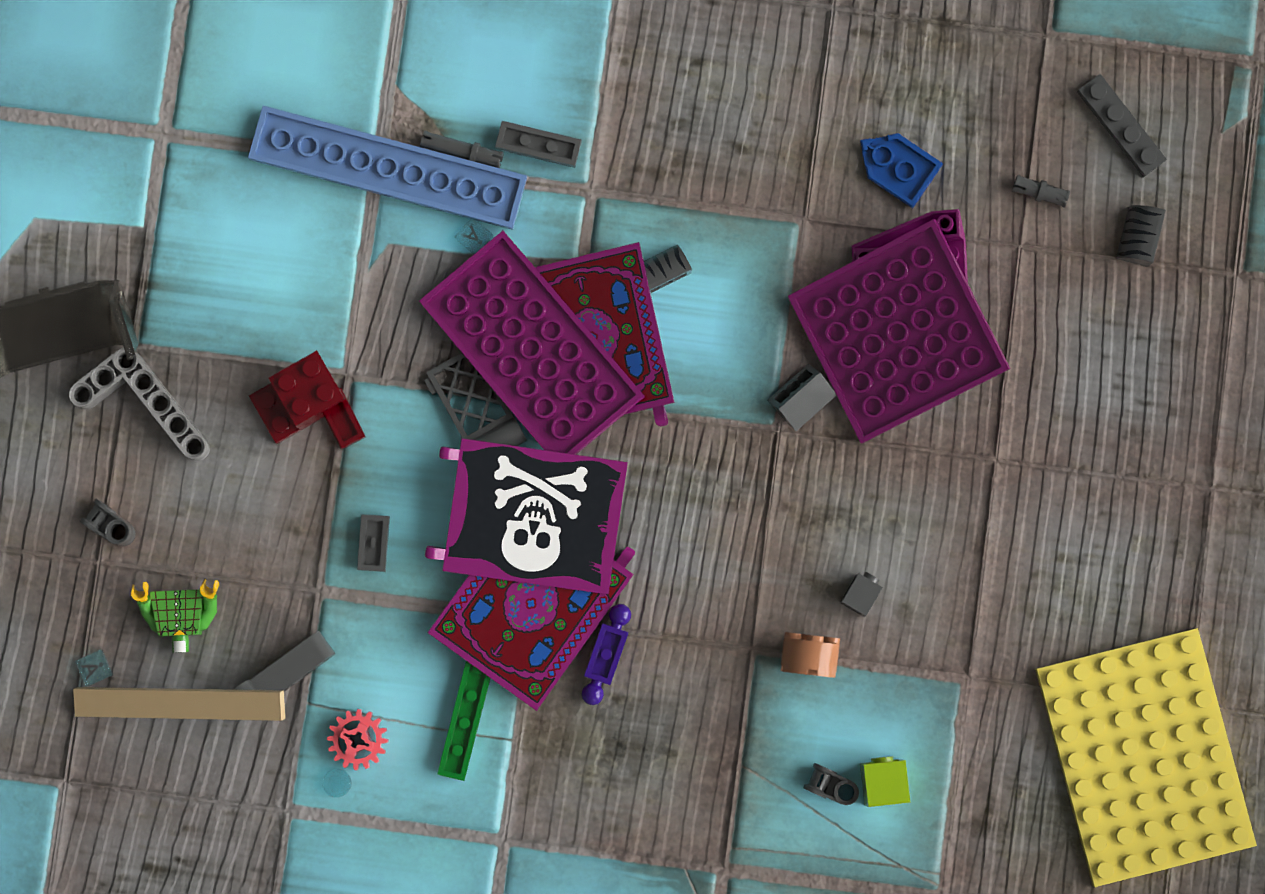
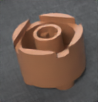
(810, 655)

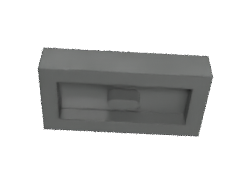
(373, 543)

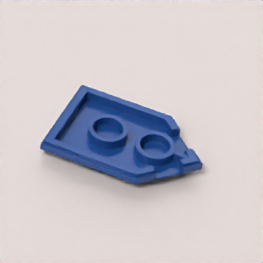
(899, 166)

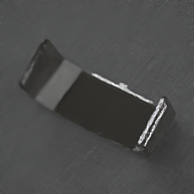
(64, 324)

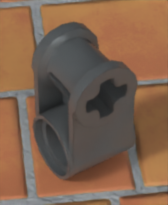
(105, 521)
(829, 785)

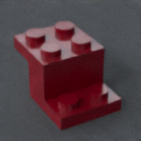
(296, 397)

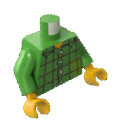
(178, 612)

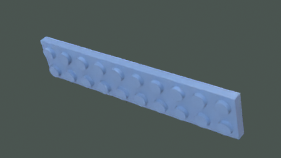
(387, 167)

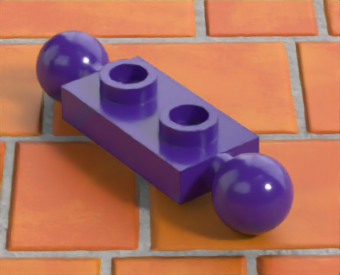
(606, 654)

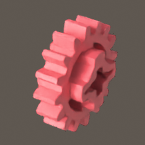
(352, 751)

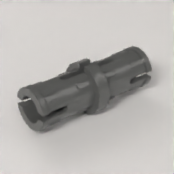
(1041, 191)

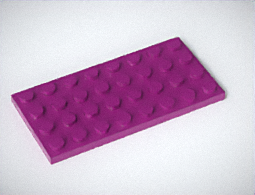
(531, 348)

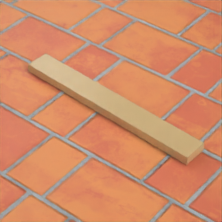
(179, 703)

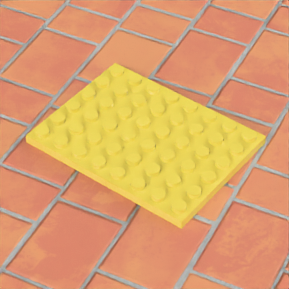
(1145, 757)

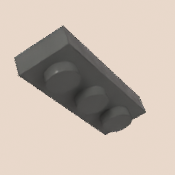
(538, 144)

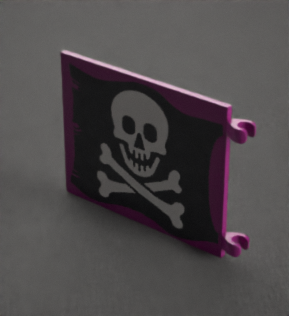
(533, 516)

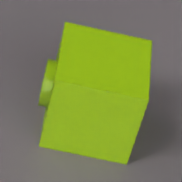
(884, 782)

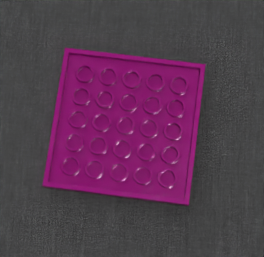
(898, 331)

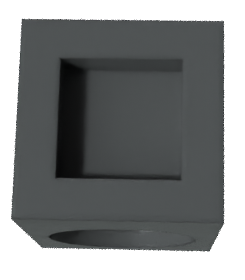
(862, 593)

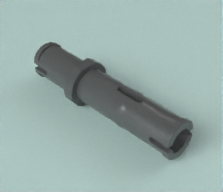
(461, 149)

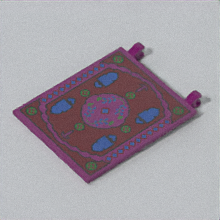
(620, 315)
(524, 630)

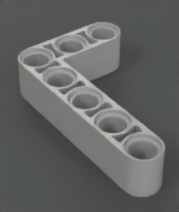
(148, 396)

